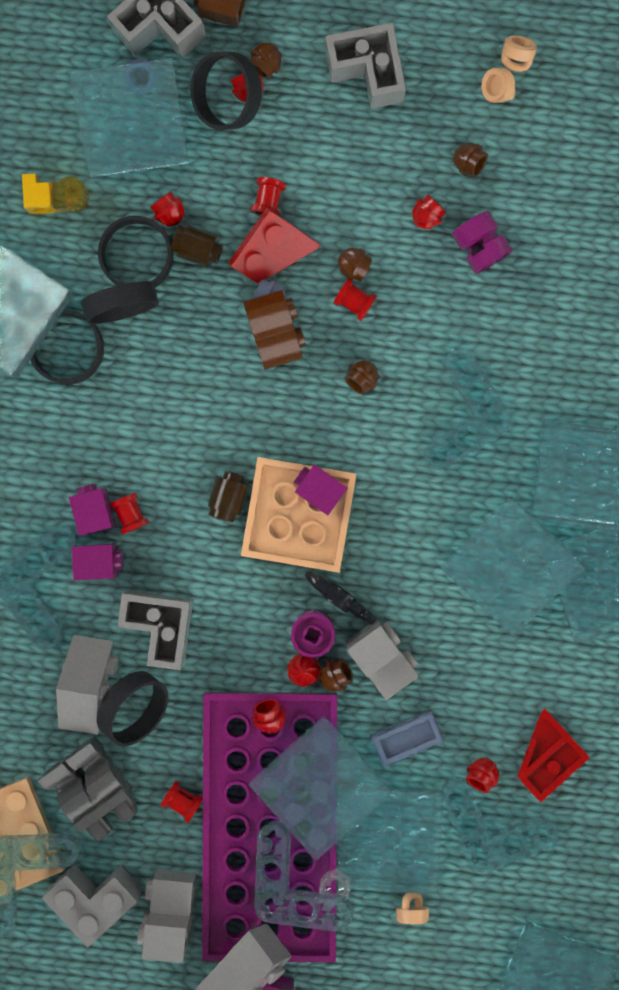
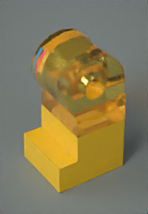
(53, 197)

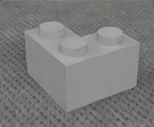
(143, 20)
(371, 55)
(166, 619)
(381, 659)
(84, 683)
(90, 908)
(168, 925)

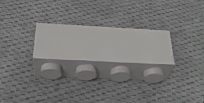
(250, 963)

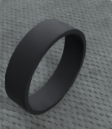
(198, 90)
(115, 226)
(119, 302)
(91, 370)
(118, 694)

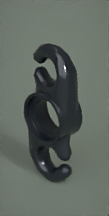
(339, 597)

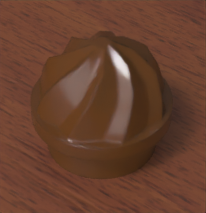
(266, 59)
(470, 159)
(354, 263)
(362, 377)
(336, 675)

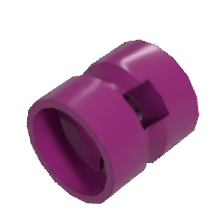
(478, 230)
(312, 633)

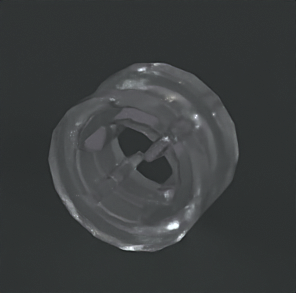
(338, 875)

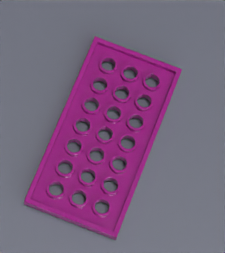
(219, 809)

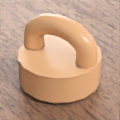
(518, 49)
(498, 85)
(412, 914)

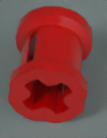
(268, 195)
(354, 299)
(129, 513)
(181, 801)

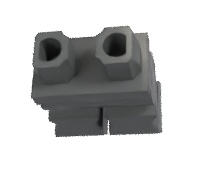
(90, 796)

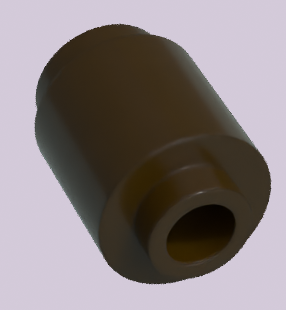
(197, 246)
(227, 496)

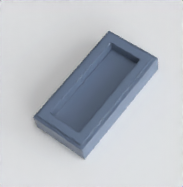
(407, 738)

